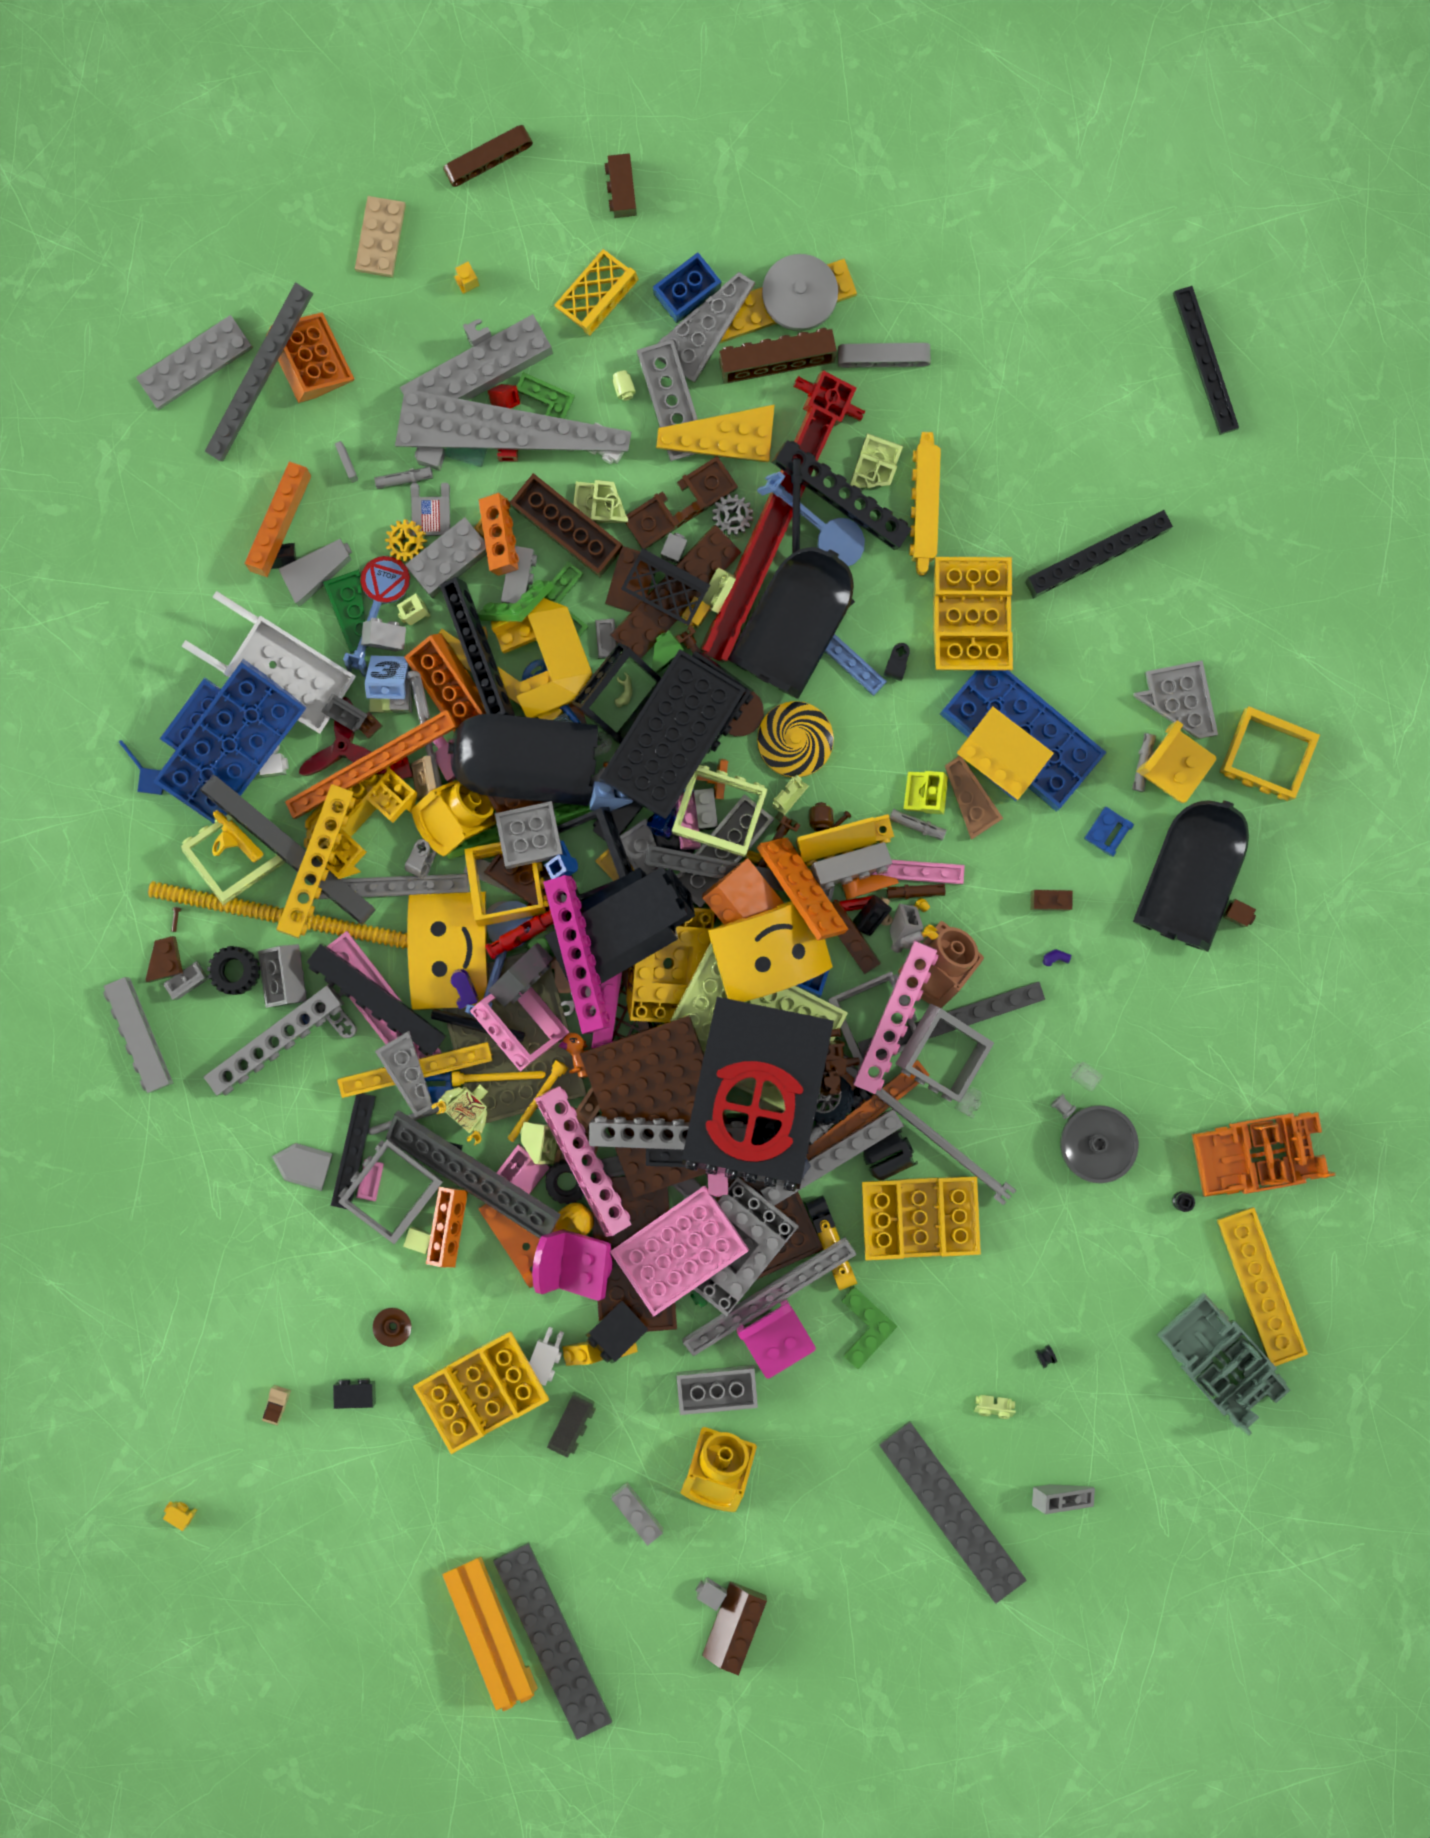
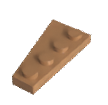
(972, 799)

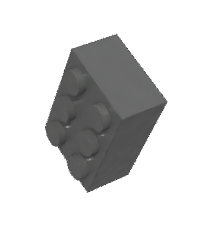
(522, 973)

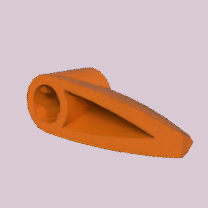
(867, 885)

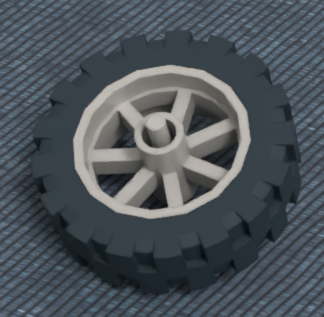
(841, 1108)

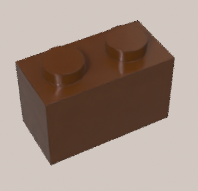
(1051, 900)

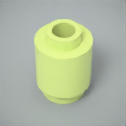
(623, 385)

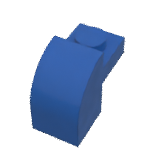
(562, 864)

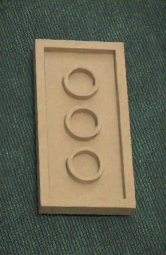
(380, 236)

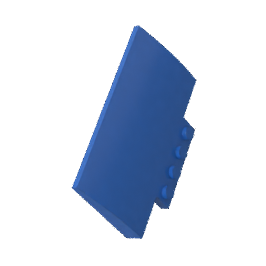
(226, 735)
(1073, 751)

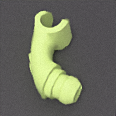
(626, 695)

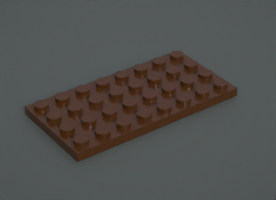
(642, 1212)

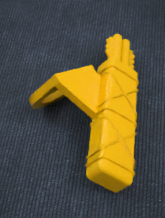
(234, 836)

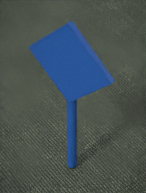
(146, 775)

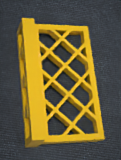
(605, 304)

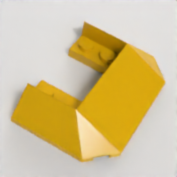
(562, 653)
(380, 792)

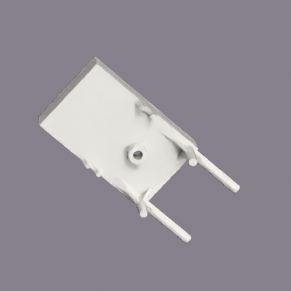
(298, 667)

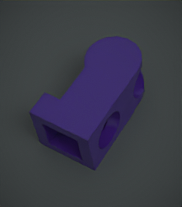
(462, 982)

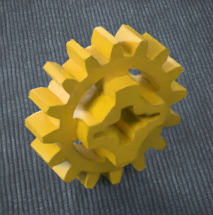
(405, 532)

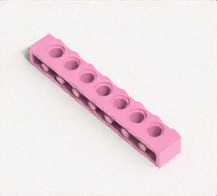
(874, 1083)
(573, 1156)

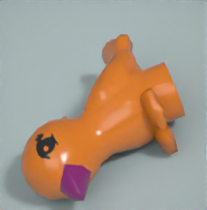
(575, 1045)

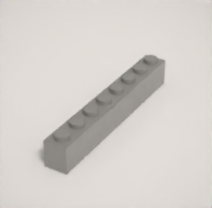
(840, 1153)

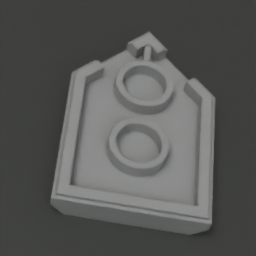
(303, 1165)

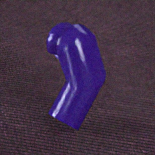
(1054, 956)

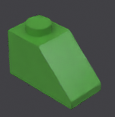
(664, 651)

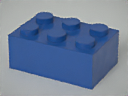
(687, 287)

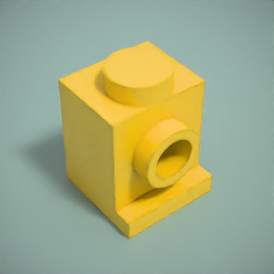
(466, 277)
(885, 822)
(178, 1514)

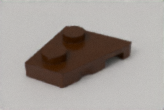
(164, 960)

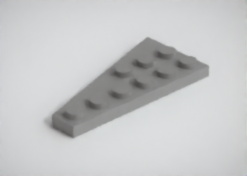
(704, 328)

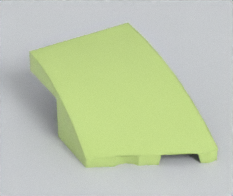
(876, 462)
(600, 502)

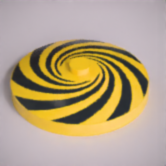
(795, 739)

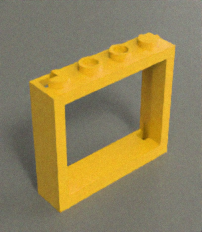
(1280, 725)
(490, 850)

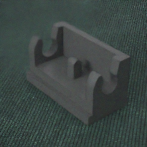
(344, 712)

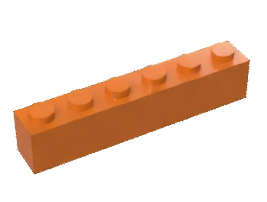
(278, 519)

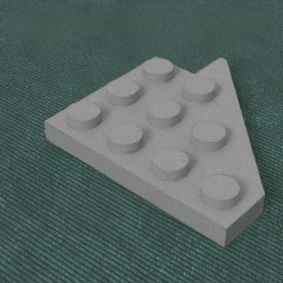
(1183, 696)

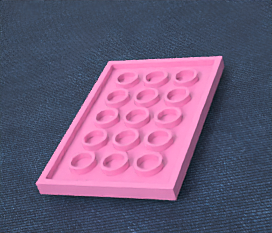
(679, 1250)

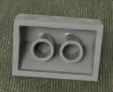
(282, 975)

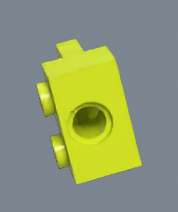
(934, 797)

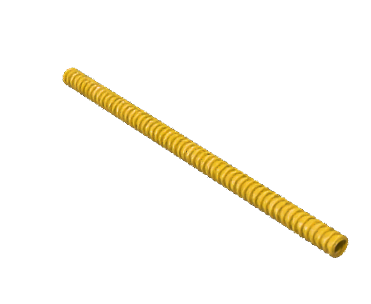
(274, 914)

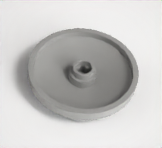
(800, 292)

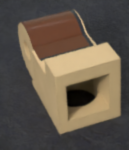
(276, 1404)

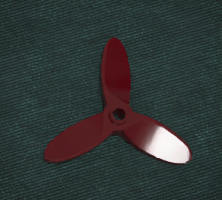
(341, 748)

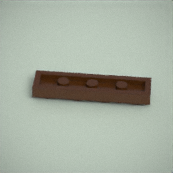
(856, 943)

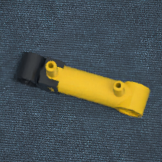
(828, 1236)

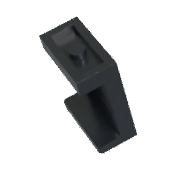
(616, 1332)

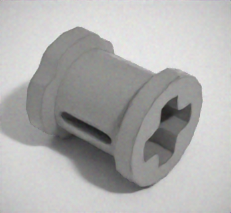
(1063, 1106)

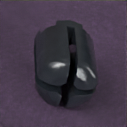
(893, 1164)

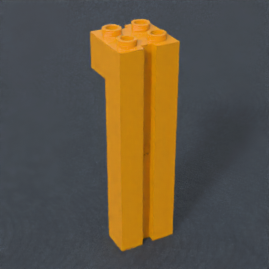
(489, 1635)

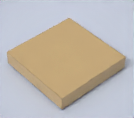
(423, 776)

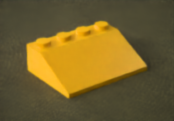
(1005, 753)
(836, 841)

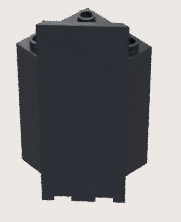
(630, 920)

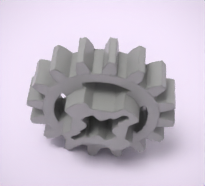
(739, 519)

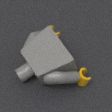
(908, 926)

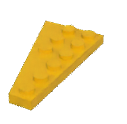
(730, 435)

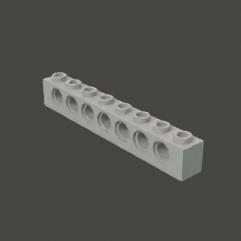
(217, 1077)
(600, 1138)

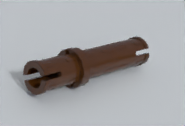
(915, 891)

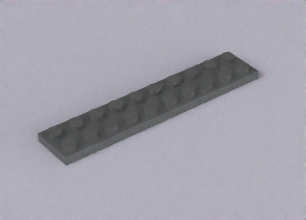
(472, 1175)
(952, 1512)
(552, 1641)

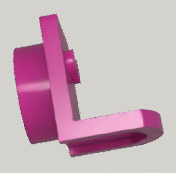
(572, 1264)
(777, 1340)

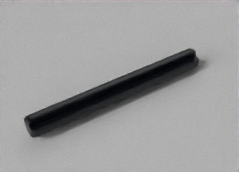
(467, 1022)

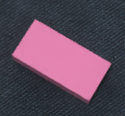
(370, 1184)

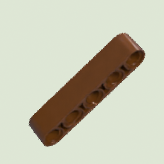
(488, 155)

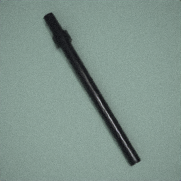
(796, 479)

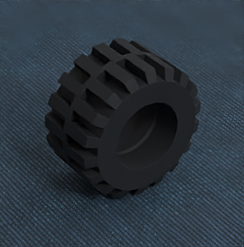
(217, 970)

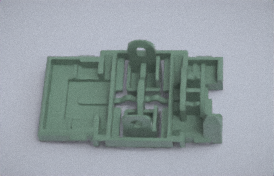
(1198, 1337)

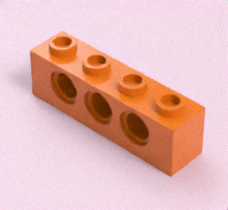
(492, 526)
(446, 1227)

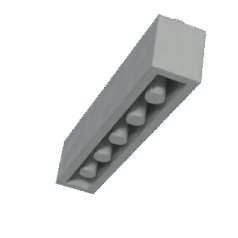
(138, 1035)

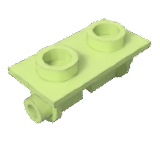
(787, 798)
(987, 1407)

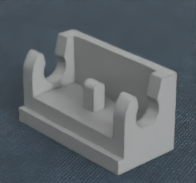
(475, 336)
(186, 982)

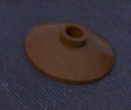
(385, 1334)

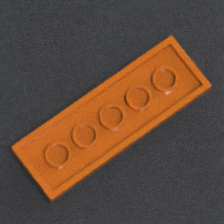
(802, 888)

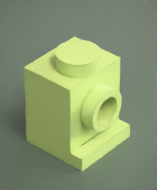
(412, 610)

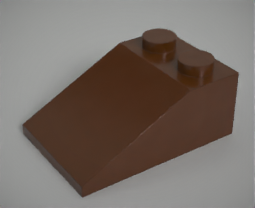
(619, 598)

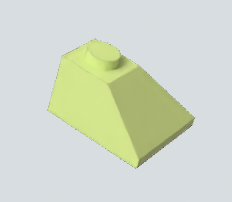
(539, 1142)

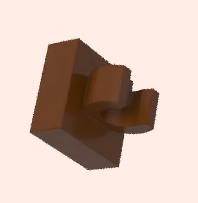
(370, 725)

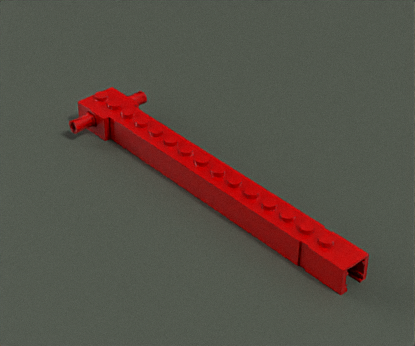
(825, 407)

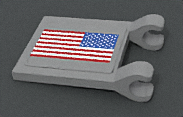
(431, 512)

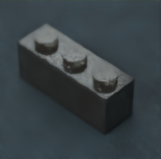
(572, 1425)

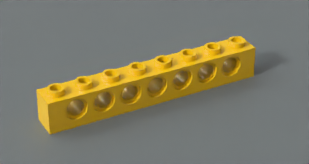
(335, 796)

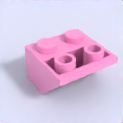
(522, 1170)

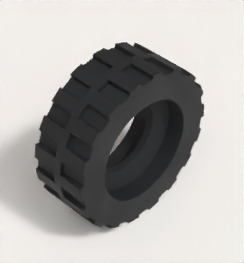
(553, 1189)

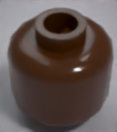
(821, 817)

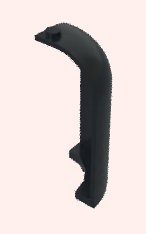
(795, 619)
(525, 758)
(1195, 873)

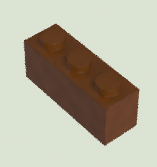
(621, 185)

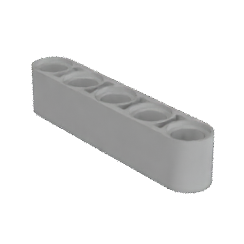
(884, 355)

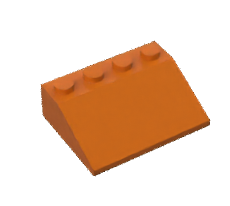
(314, 359)
(741, 894)

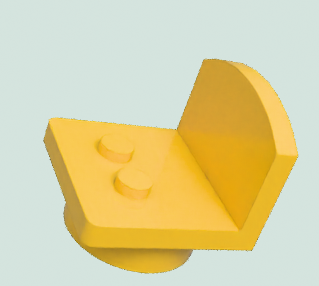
(1177, 764)
(451, 816)
(719, 1470)

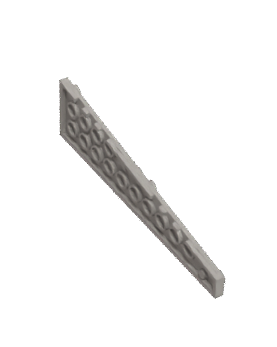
(461, 423)

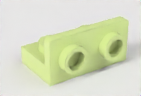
(718, 591)

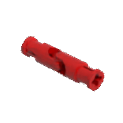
(519, 935)

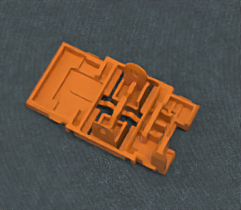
(1226, 1160)

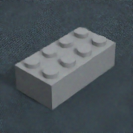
(447, 557)
(717, 1390)

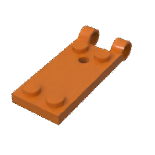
(512, 1239)

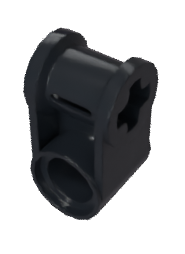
(897, 665)

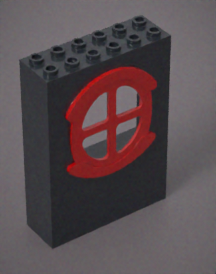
(769, 1047)

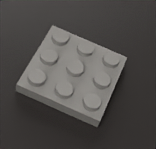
(528, 835)

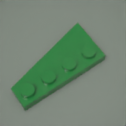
(348, 606)

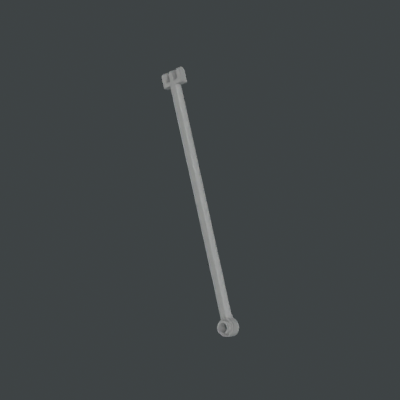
(942, 1143)

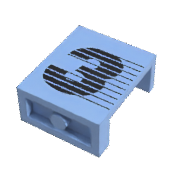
(386, 677)

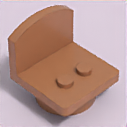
(954, 966)

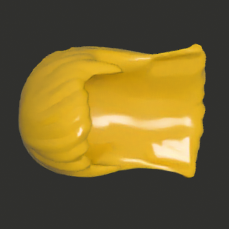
(575, 1218)

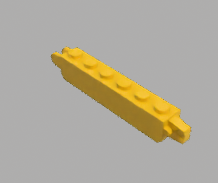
(925, 503)

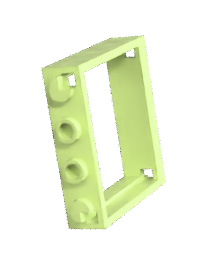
(723, 778)
(238, 887)

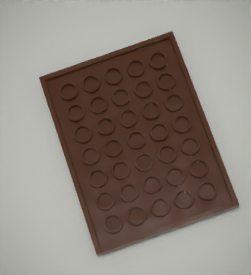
(650, 1079)

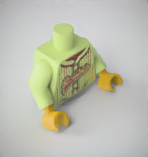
(465, 1109)

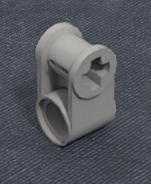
(420, 860)

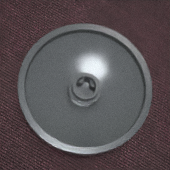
(1099, 1144)

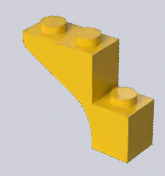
(585, 1354)

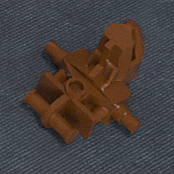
(835, 1066)

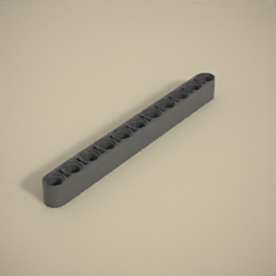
(284, 847)

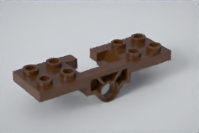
(653, 519)

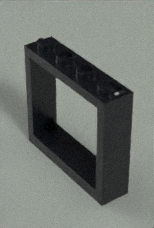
(601, 679)
(745, 699)
(612, 839)

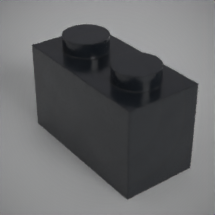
(354, 1394)

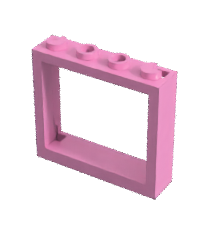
(507, 1041)

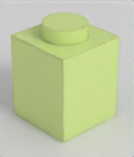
(417, 1240)

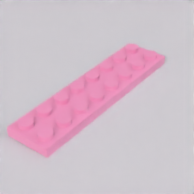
(350, 951)

